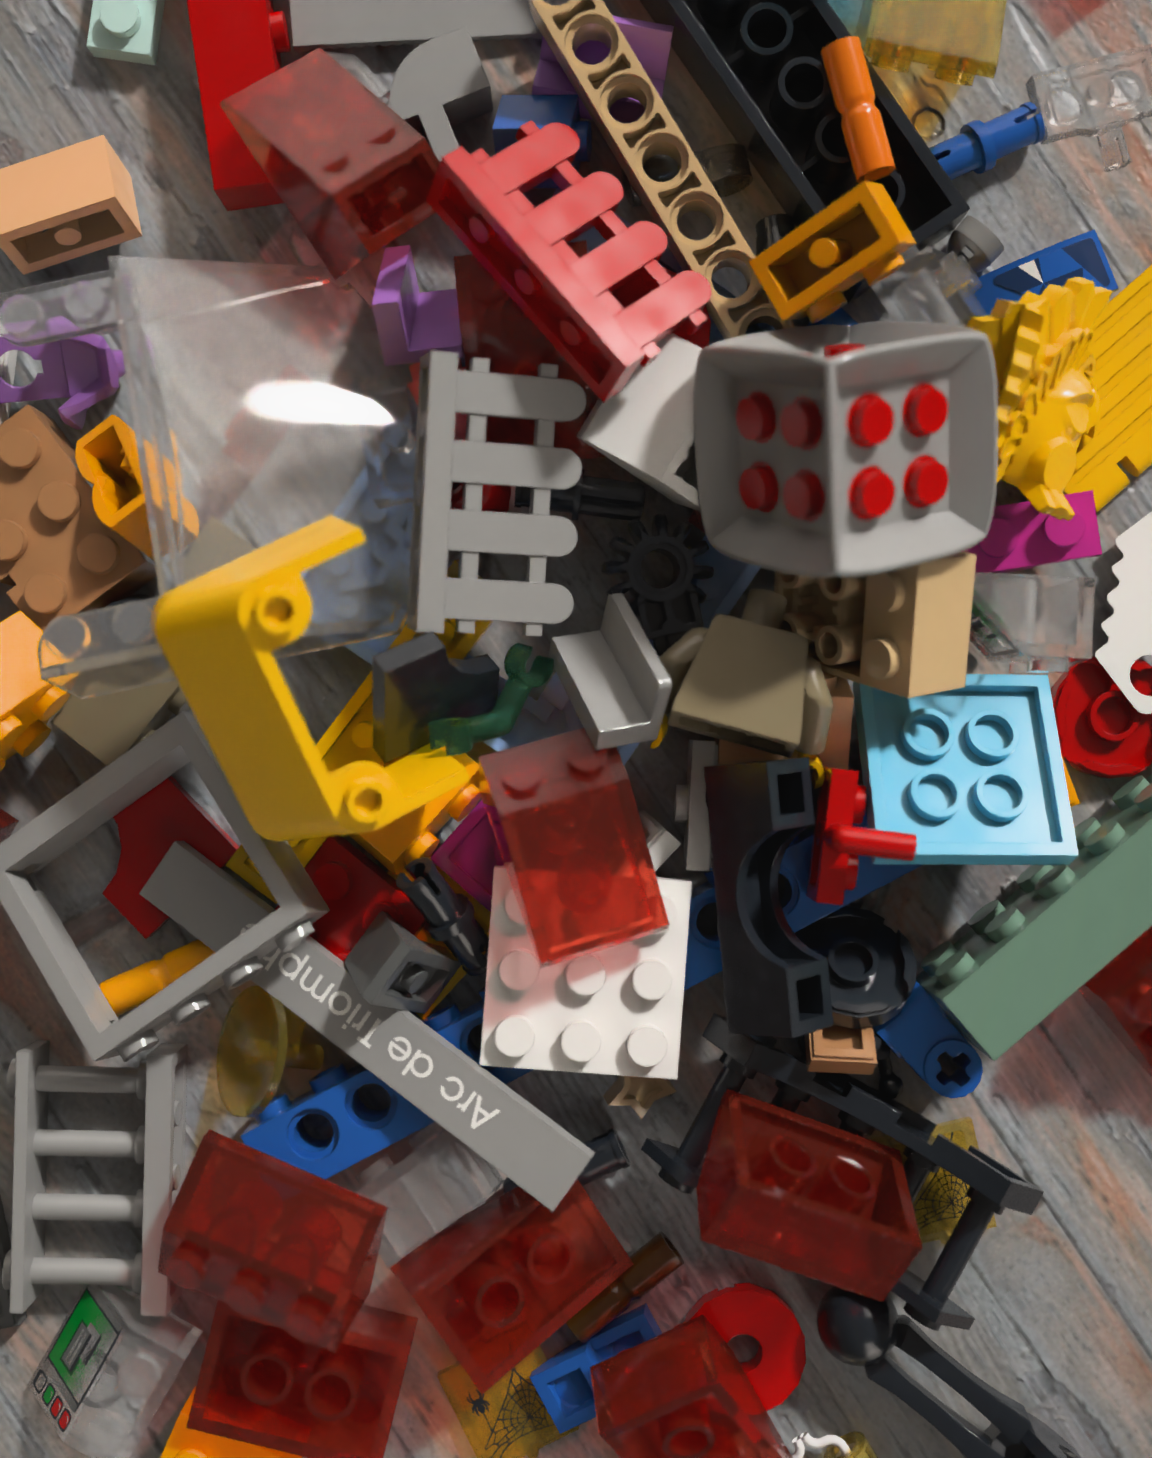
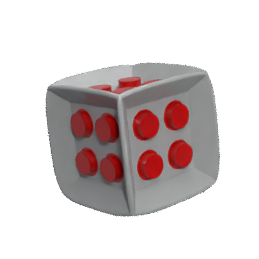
(846, 445)

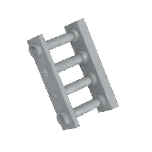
(156, 1144)

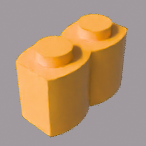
(111, 463)

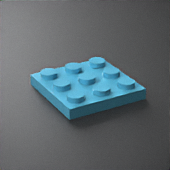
(968, 772)

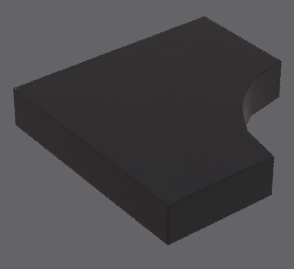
(421, 685)

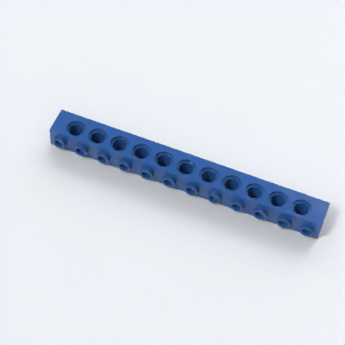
(364, 1131)

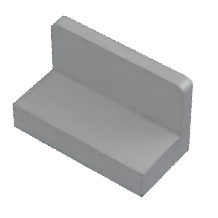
(613, 678)

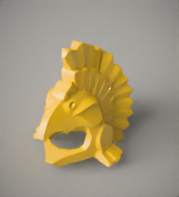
(1044, 387)

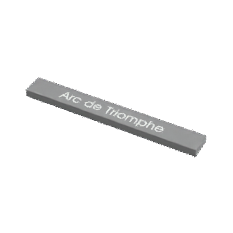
(382, 1039)

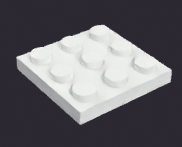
(590, 1013)

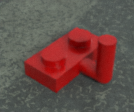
(838, 843)

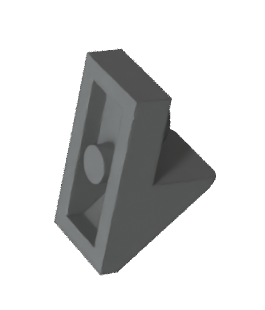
(398, 968)

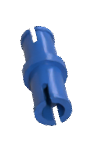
(983, 143)

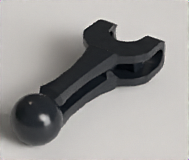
(863, 1334)

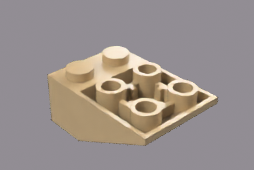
(888, 628)

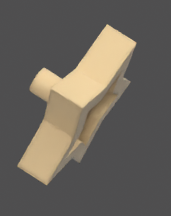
(638, 1092)

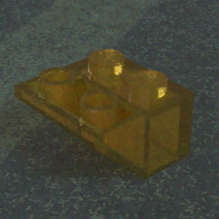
(947, 35)

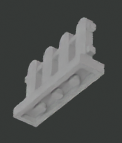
(474, 463)

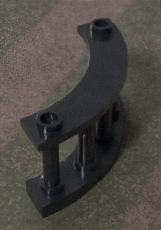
(862, 1110)

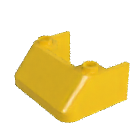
(220, 647)

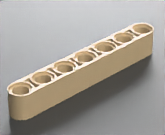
(655, 133)

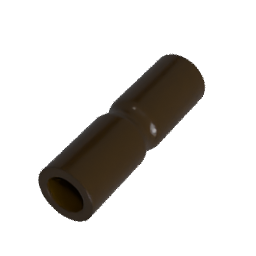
(650, 1266)

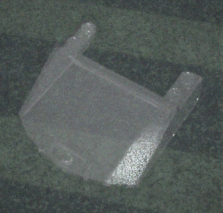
(250, 420)

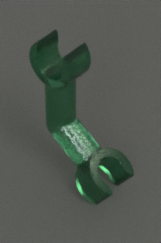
(461, 733)

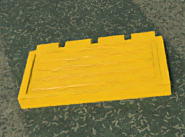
(1125, 391)

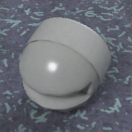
(975, 243)

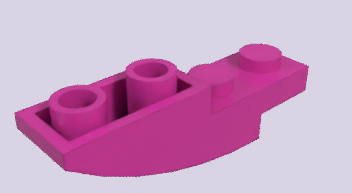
(1028, 538)

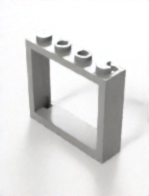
(83, 813)

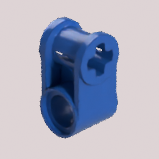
(923, 1034)

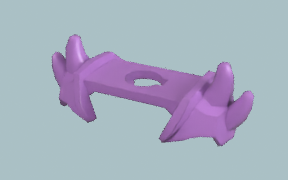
(72, 369)

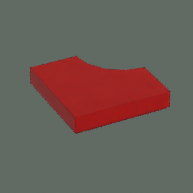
(146, 835)

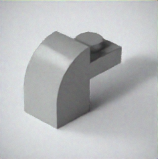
(441, 88)

